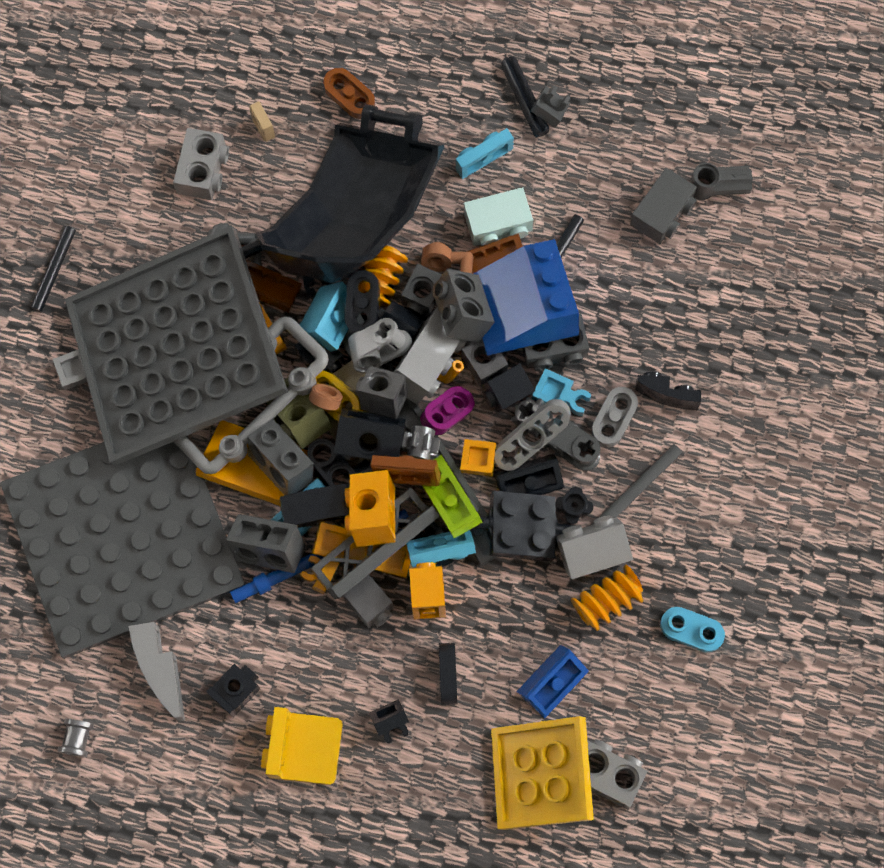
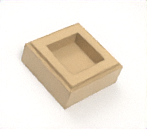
(262, 121)

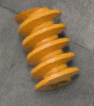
(383, 268)
(609, 597)

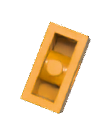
(377, 524)
(427, 591)

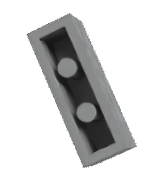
(428, 358)

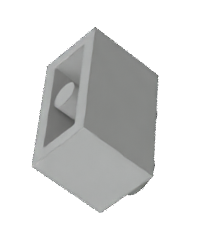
(594, 546)

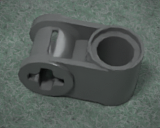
(571, 442)

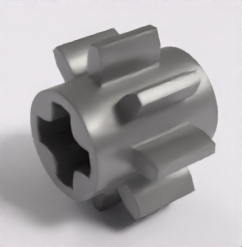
(525, 410)
(420, 442)

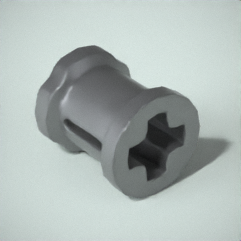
(75, 737)

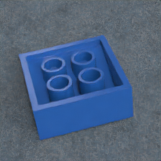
(528, 299)

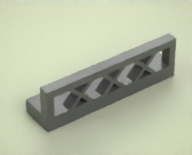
(380, 554)

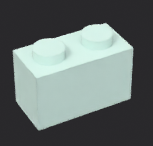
(498, 217)

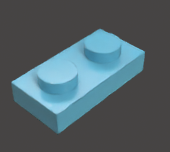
(492, 148)
(440, 548)

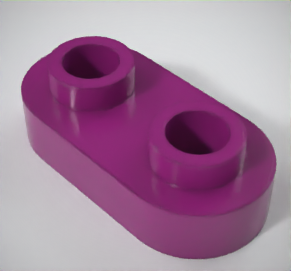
(445, 412)

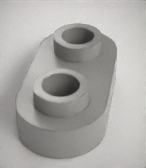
(613, 417)

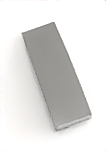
(158, 667)

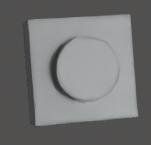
(70, 370)

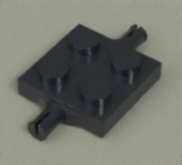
(522, 526)

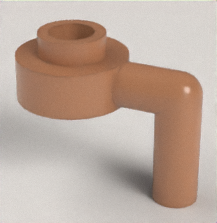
(440, 257)

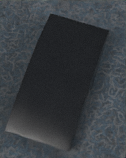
(658, 389)
(314, 506)

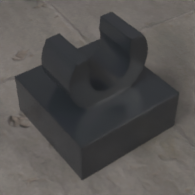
(388, 718)

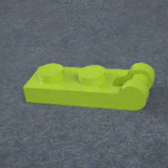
(452, 501)

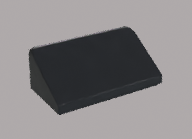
(532, 477)

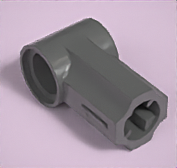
(722, 180)

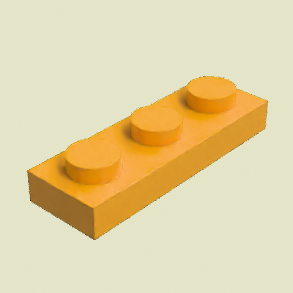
(331, 536)

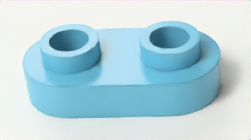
(692, 631)

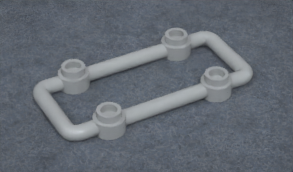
(234, 447)

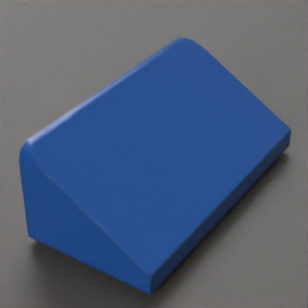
(552, 681)

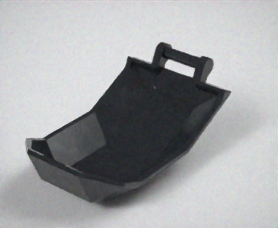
(356, 199)

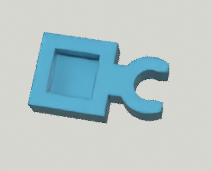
(559, 387)

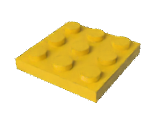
(542, 773)

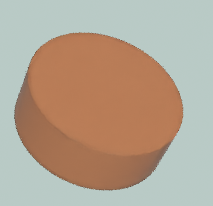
(325, 396)

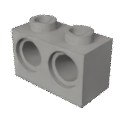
(194, 164)
(604, 781)

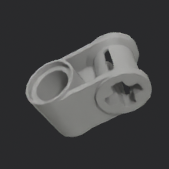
(374, 345)

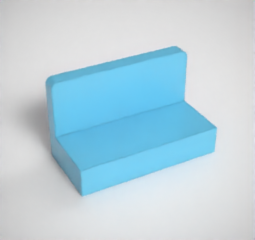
(327, 316)

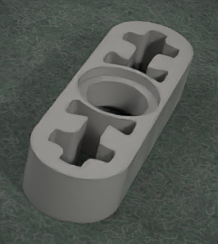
(537, 422)

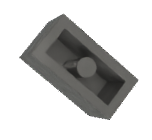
(663, 206)

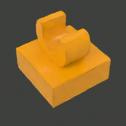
(478, 457)
(328, 570)

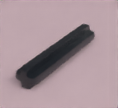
(523, 95)

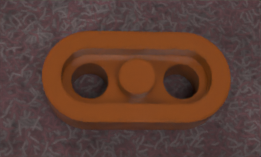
(350, 94)

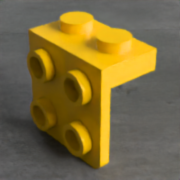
(302, 747)

